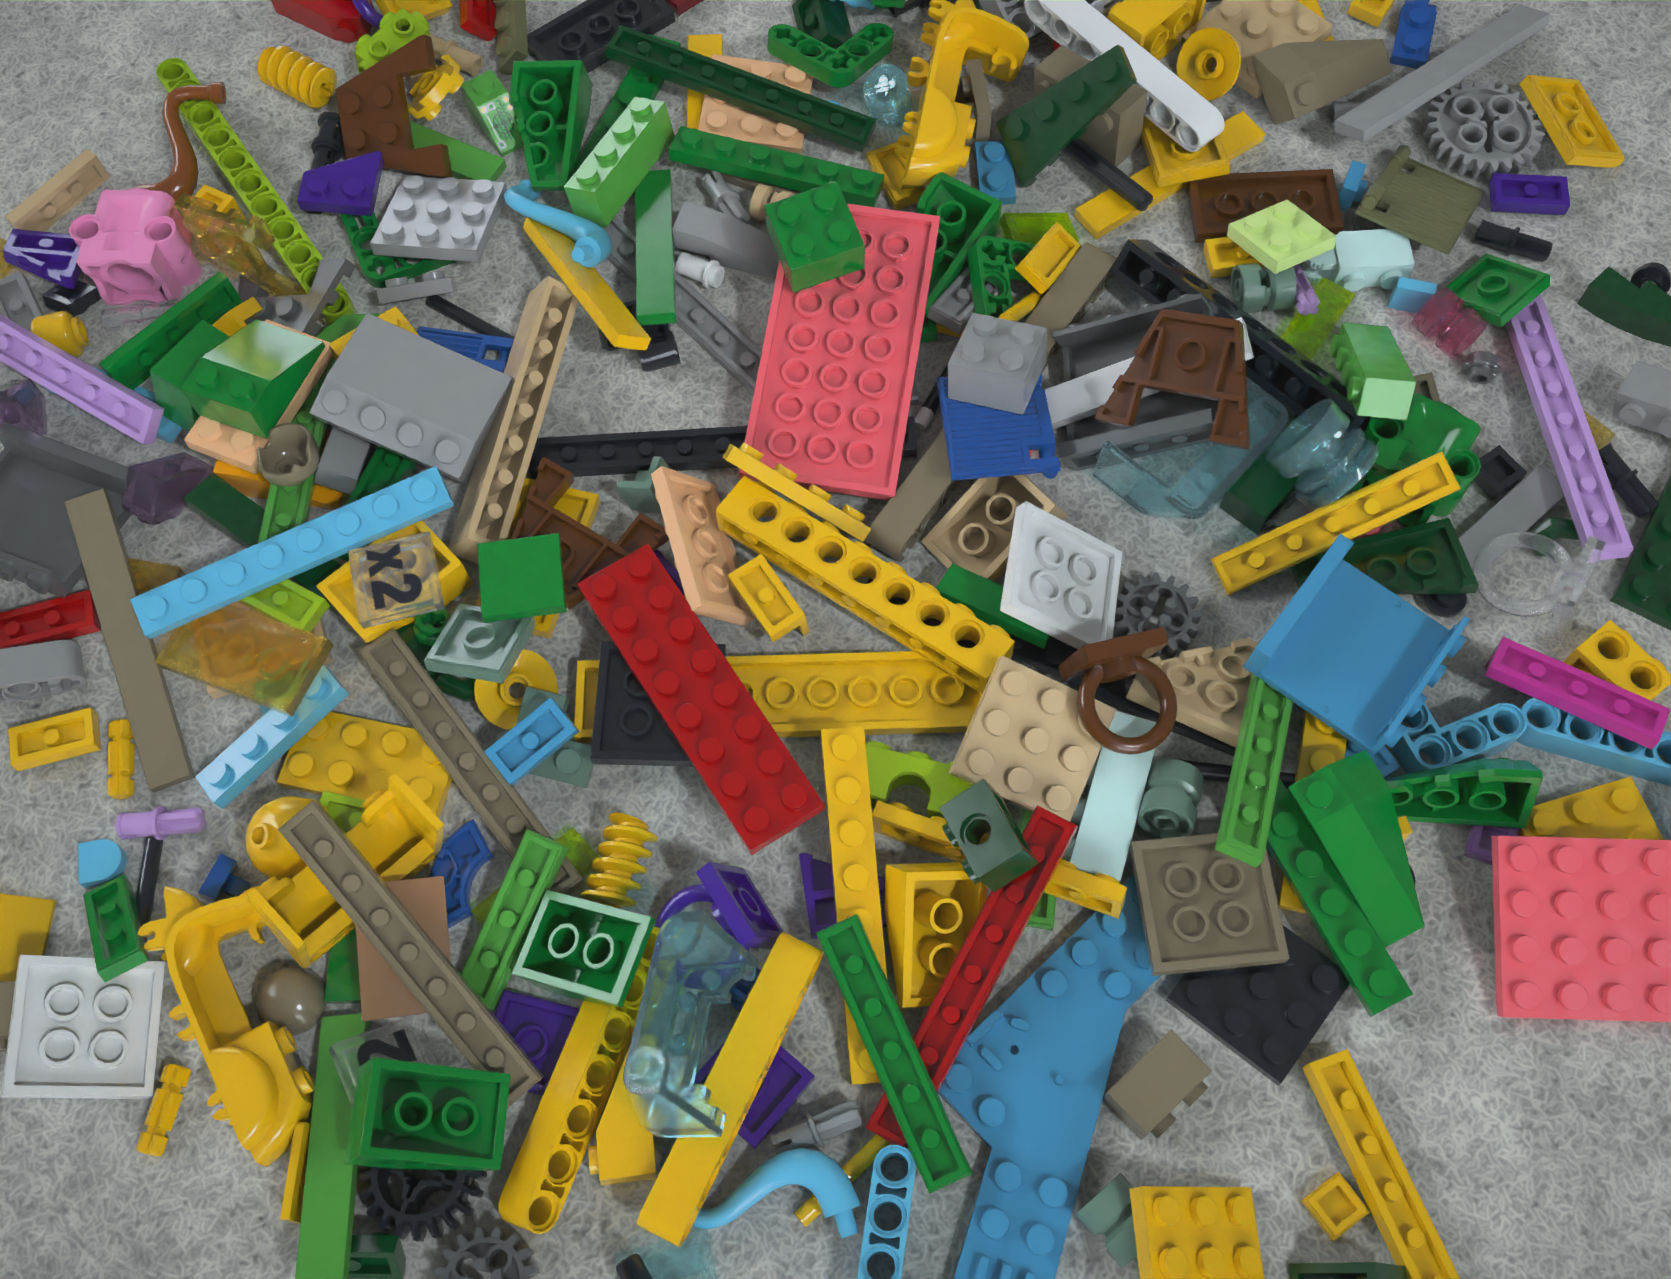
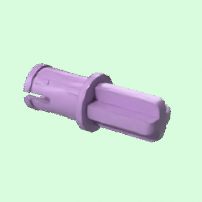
(160, 823)

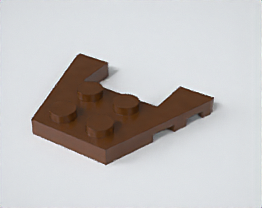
(377, 114)
(1191, 358)
(582, 548)

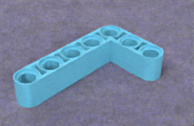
(1442, 744)
(1596, 744)
(888, 1193)

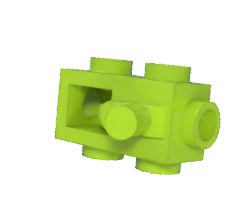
(393, 34)

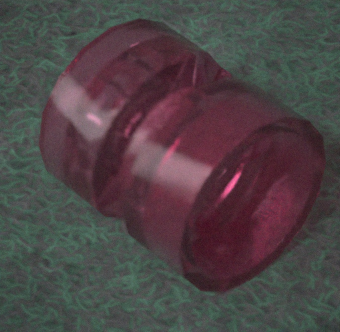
(1449, 322)

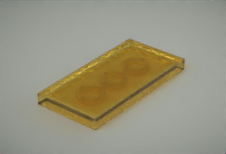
(247, 657)

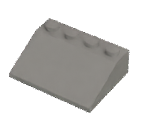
(412, 397)

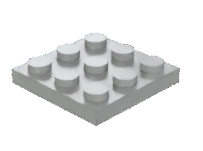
(439, 218)

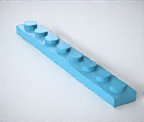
(291, 552)

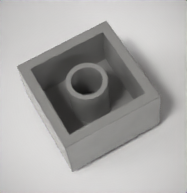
(997, 363)

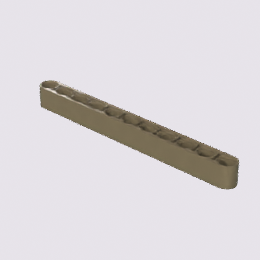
(930, 481)

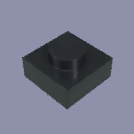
(72, 300)
(1498, 472)

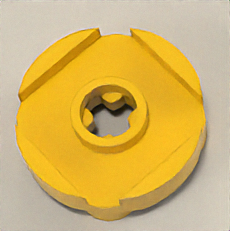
(433, 87)

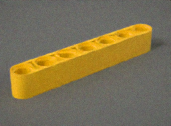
(733, 1086)
(571, 1108)

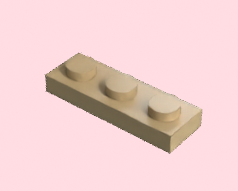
(59, 194)

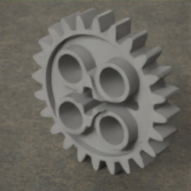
(1483, 129)

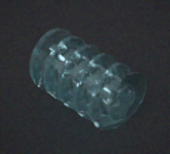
(887, 95)

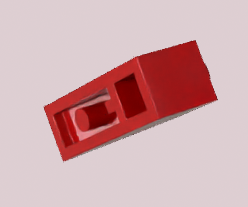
(328, 17)

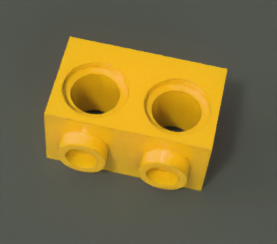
(1625, 662)

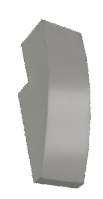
(725, 240)
(342, 461)

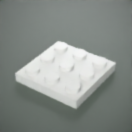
(1060, 578)
(80, 1033)

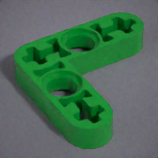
(828, 65)
(370, 262)
(996, 271)

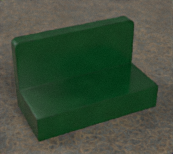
(823, 20)

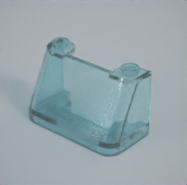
(688, 972)

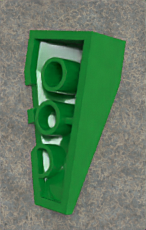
(552, 117)
(964, 218)
(1469, 793)
(1361, 834)

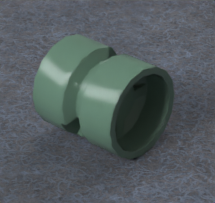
(1259, 287)
(1171, 799)
(1112, 1214)

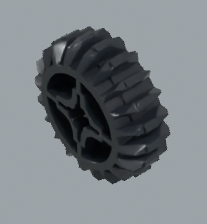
(406, 1218)

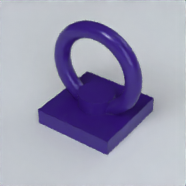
(735, 905)

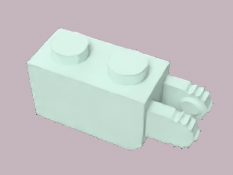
(1363, 260)

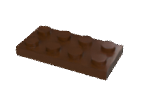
(1233, 196)

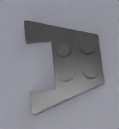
(300, 311)

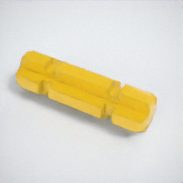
(120, 760)
(163, 1110)

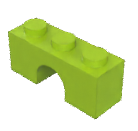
(894, 769)

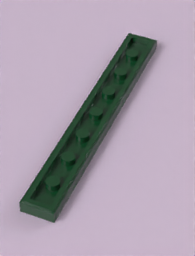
(741, 88)
(242, 522)

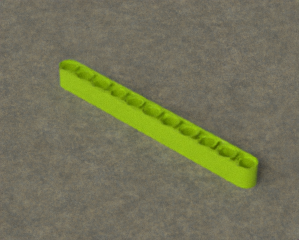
(251, 185)

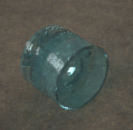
(1322, 453)

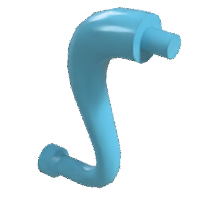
(592, 241)
(790, 1167)

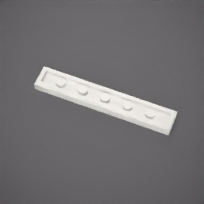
(1086, 394)

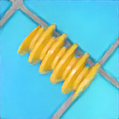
(297, 75)
(619, 861)

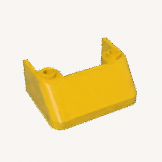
(396, 838)

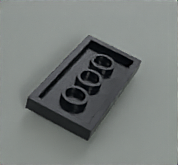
(591, 25)

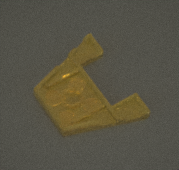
(234, 242)

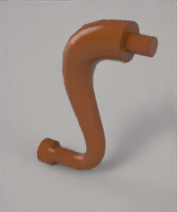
(185, 167)

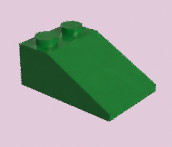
(252, 376)
(583, 949)
(427, 1117)

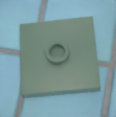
(478, 648)

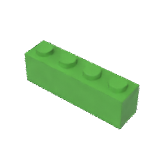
(620, 161)
(1373, 371)

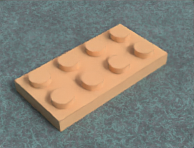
(241, 447)
(700, 549)

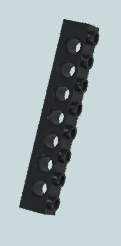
(1275, 364)

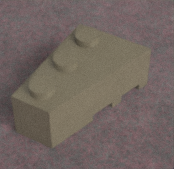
(1119, 128)

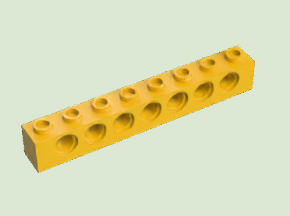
(804, 560)

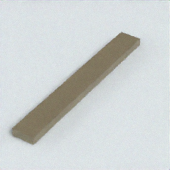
(131, 652)
(458, 749)
(408, 948)

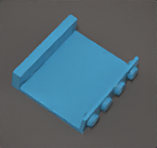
(1354, 652)

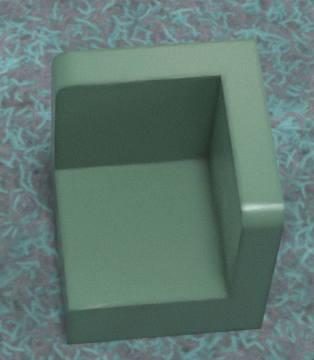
(641, 492)

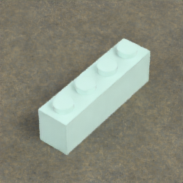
(1111, 804)

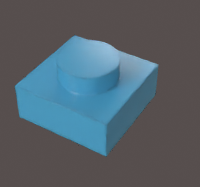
(1353, 186)

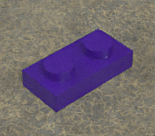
(1529, 194)

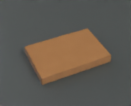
(380, 988)

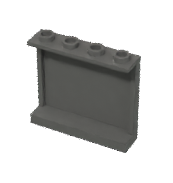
(1163, 418)
(34, 521)

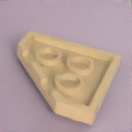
(1208, 688)

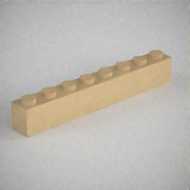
(508, 448)

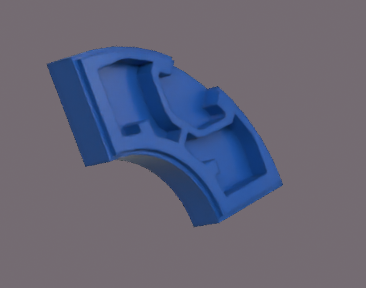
(458, 863)

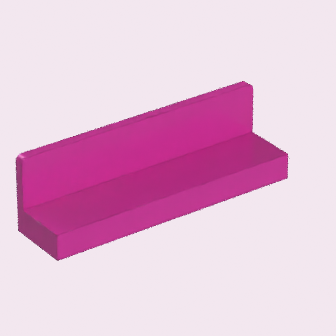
(1577, 692)

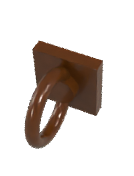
(1113, 661)

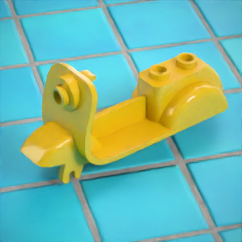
(941, 123)
(251, 1067)

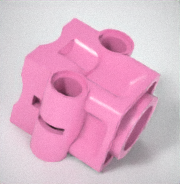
(135, 247)

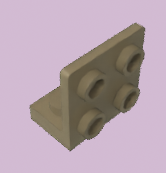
(973, 93)

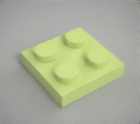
(1281, 236)

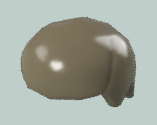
(289, 456)
(292, 999)

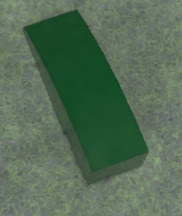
(1625, 306)

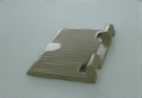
(1421, 204)

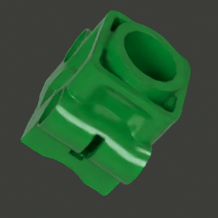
(1427, 431)

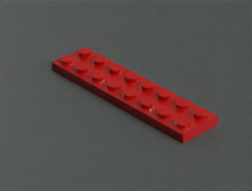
(701, 699)

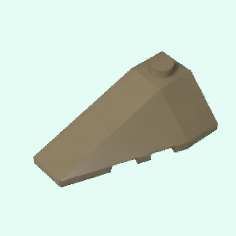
(1313, 74)

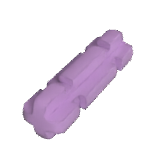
(1306, 298)

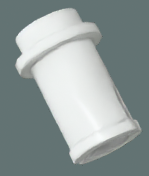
(706, 272)

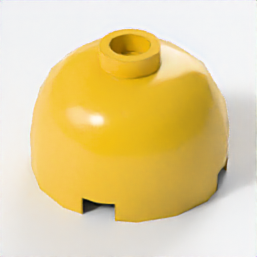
(265, 843)

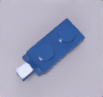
(1413, 34)

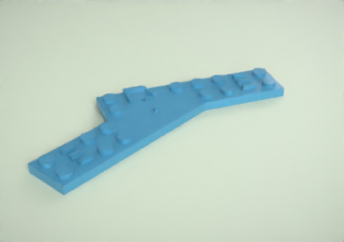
(1035, 1091)

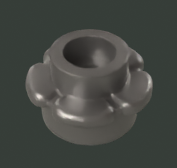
(1481, 367)

